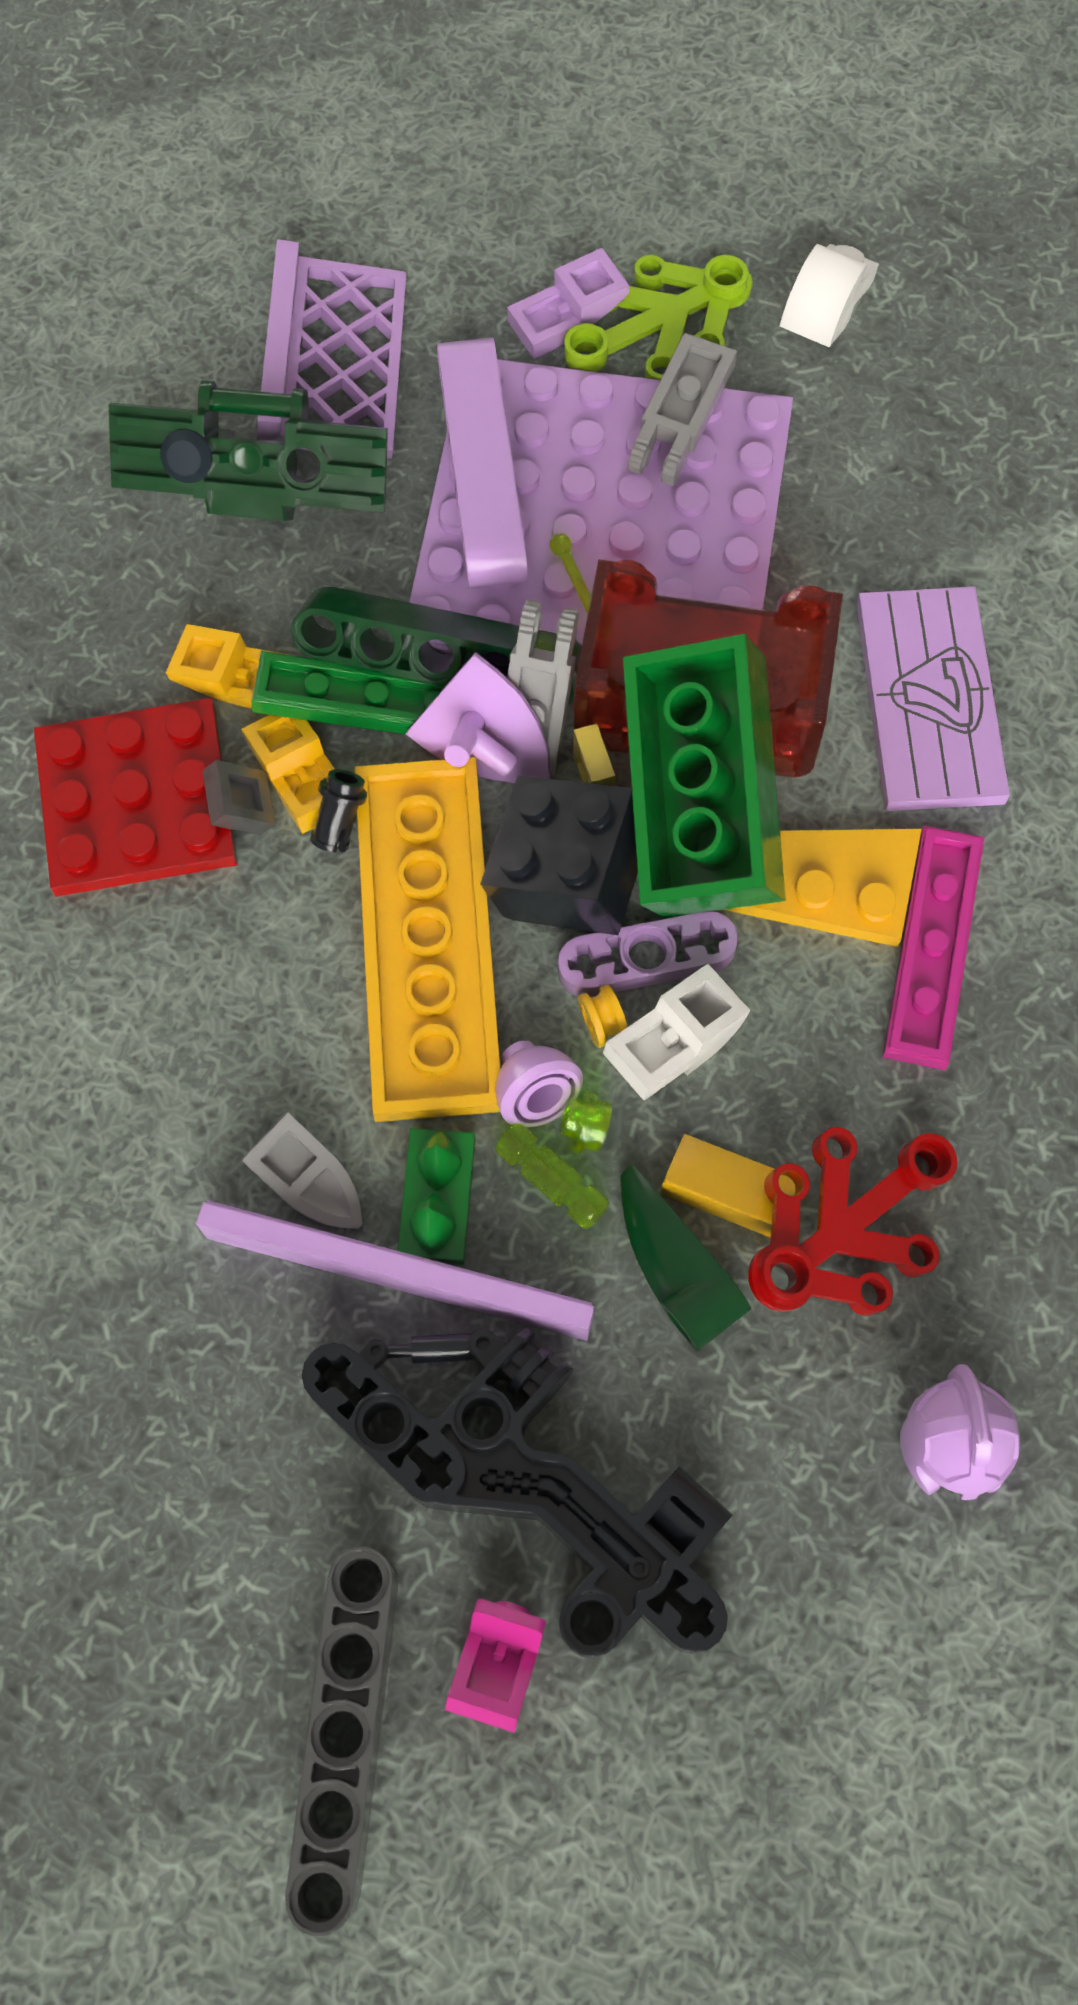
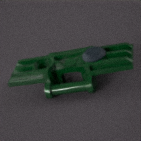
(241, 476)

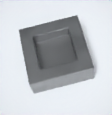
(238, 797)

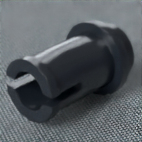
(341, 796)

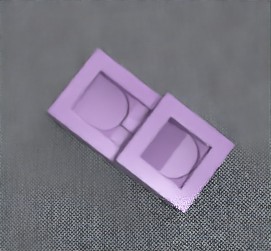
(580, 294)

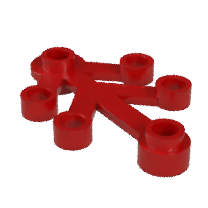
(842, 1227)

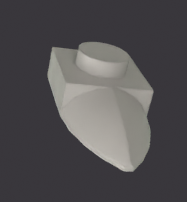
(305, 1174)

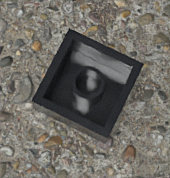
(564, 855)

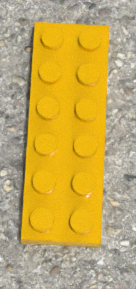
(426, 942)

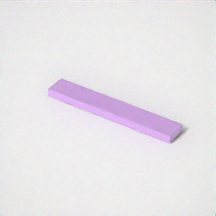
(396, 1270)

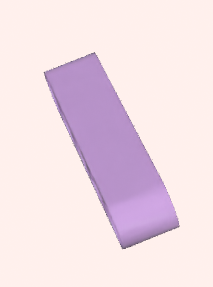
(482, 463)

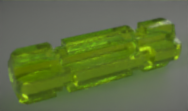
(552, 1176)

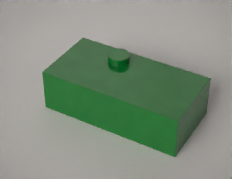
(703, 777)

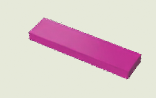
(934, 948)

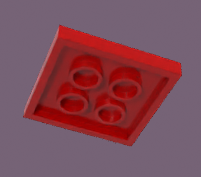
(130, 797)

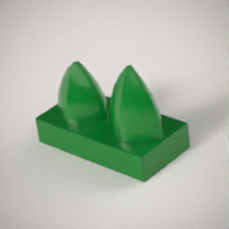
(437, 1195)

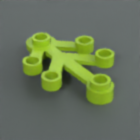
(664, 311)

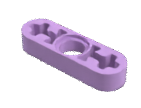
(660, 932)

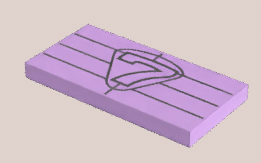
(931, 699)

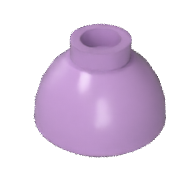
(535, 1084)

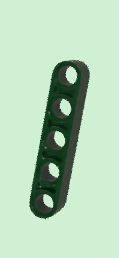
(411, 630)

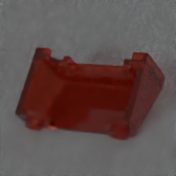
(632, 619)

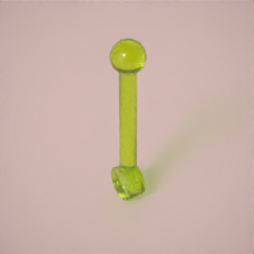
(560, 546)

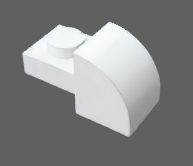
(827, 292)
(678, 1034)

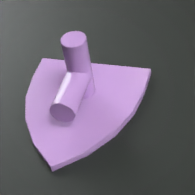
(484, 719)

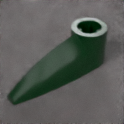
(678, 1266)

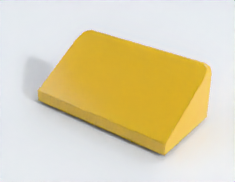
(722, 1184)

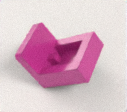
(496, 1664)

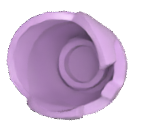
(960, 1437)

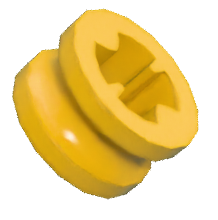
(602, 1015)

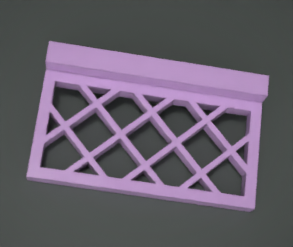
(287, 337)

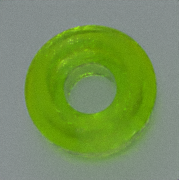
(586, 1122)

